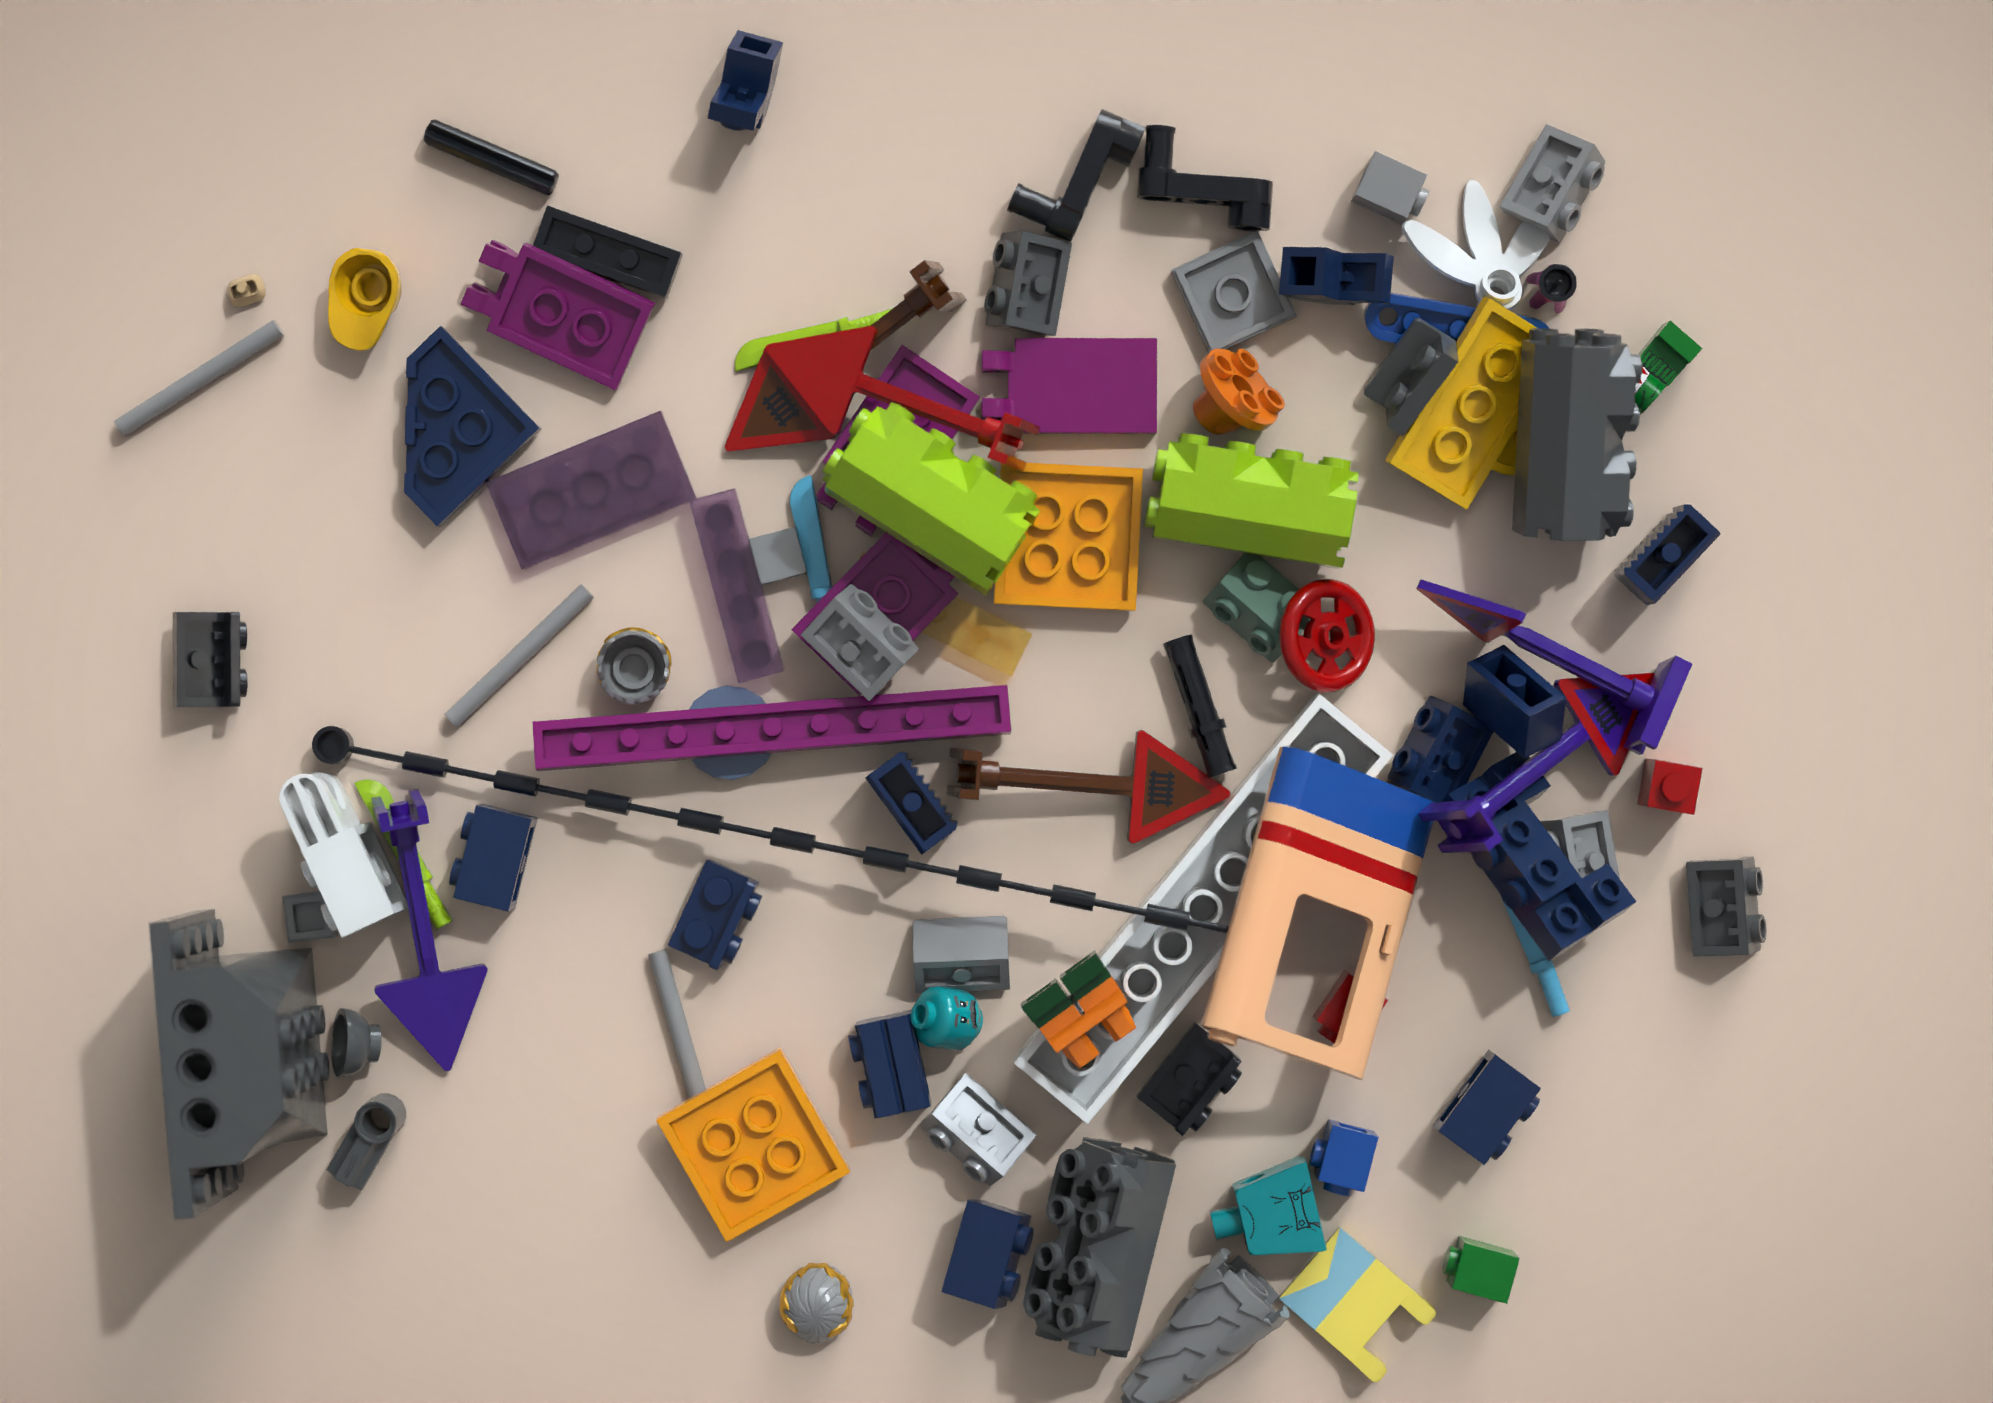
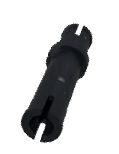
(1201, 710)

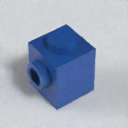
(1343, 1157)

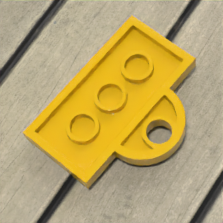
(1473, 413)

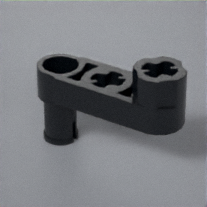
(1110, 138)
(1247, 197)

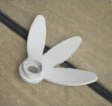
(1490, 266)

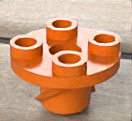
(1235, 394)

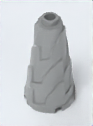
(1206, 1332)

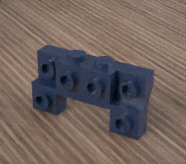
(1536, 875)

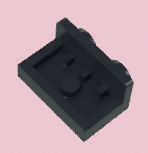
(208, 659)
(1190, 1080)

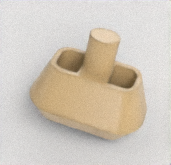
(246, 290)

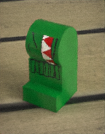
(1662, 362)

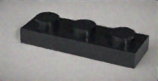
(608, 252)

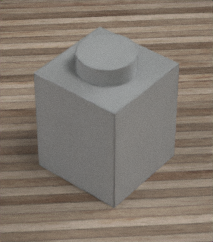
(1391, 188)

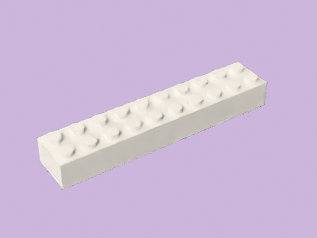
(1165, 965)

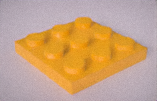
(1082, 541)
(753, 1144)

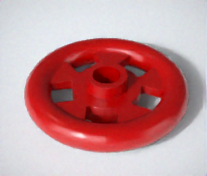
(1297, 648)

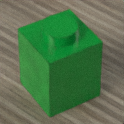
(1480, 1269)

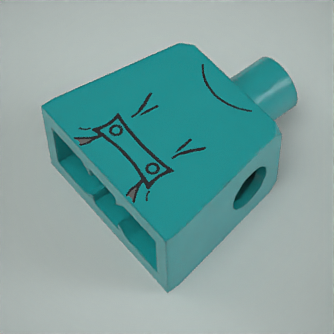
(1274, 1211)

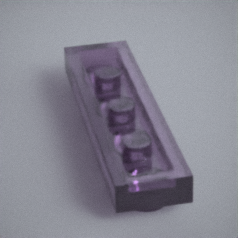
(737, 585)

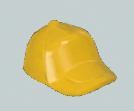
(362, 297)

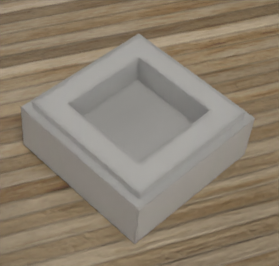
(778, 555)
(305, 917)

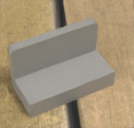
(961, 953)

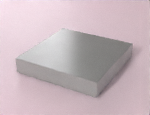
(1233, 293)

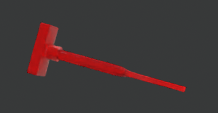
(830, 371)

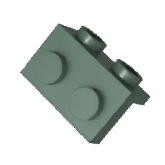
(1253, 603)

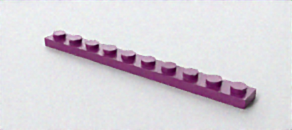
(771, 728)

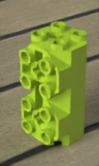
(929, 496)
(1253, 501)

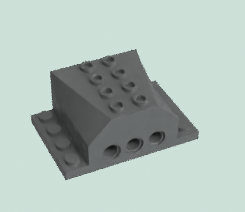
(233, 1055)

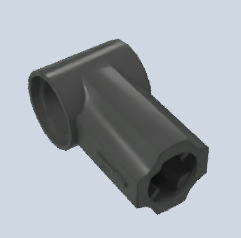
(366, 1142)

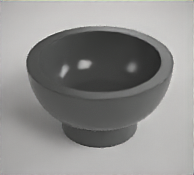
(353, 1042)

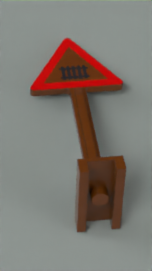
(778, 414)
(1160, 789)

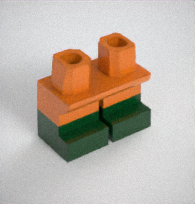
(1064, 1023)

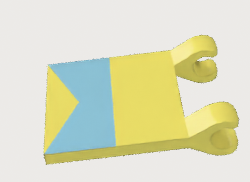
(1349, 1297)

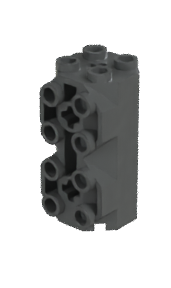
(1571, 432)
(1096, 1271)

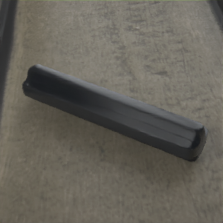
(491, 157)

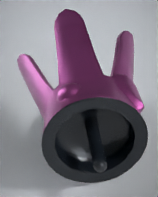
(1555, 285)

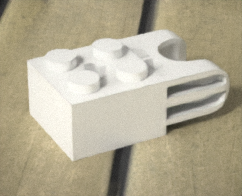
(340, 854)

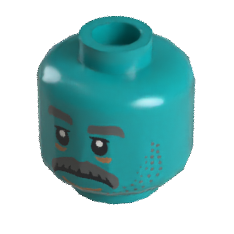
(946, 1018)

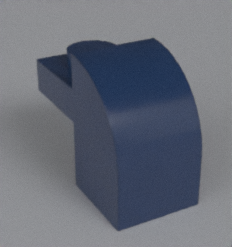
(746, 82)
(1335, 276)

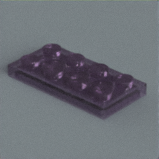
(591, 490)

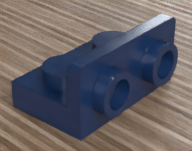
(1439, 750)
(714, 915)

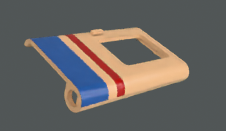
(1341, 843)

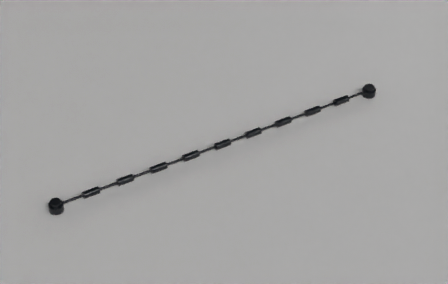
(336, 746)

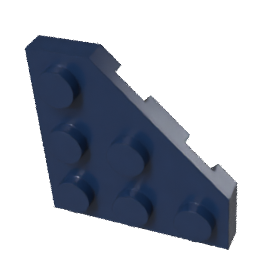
(456, 427)

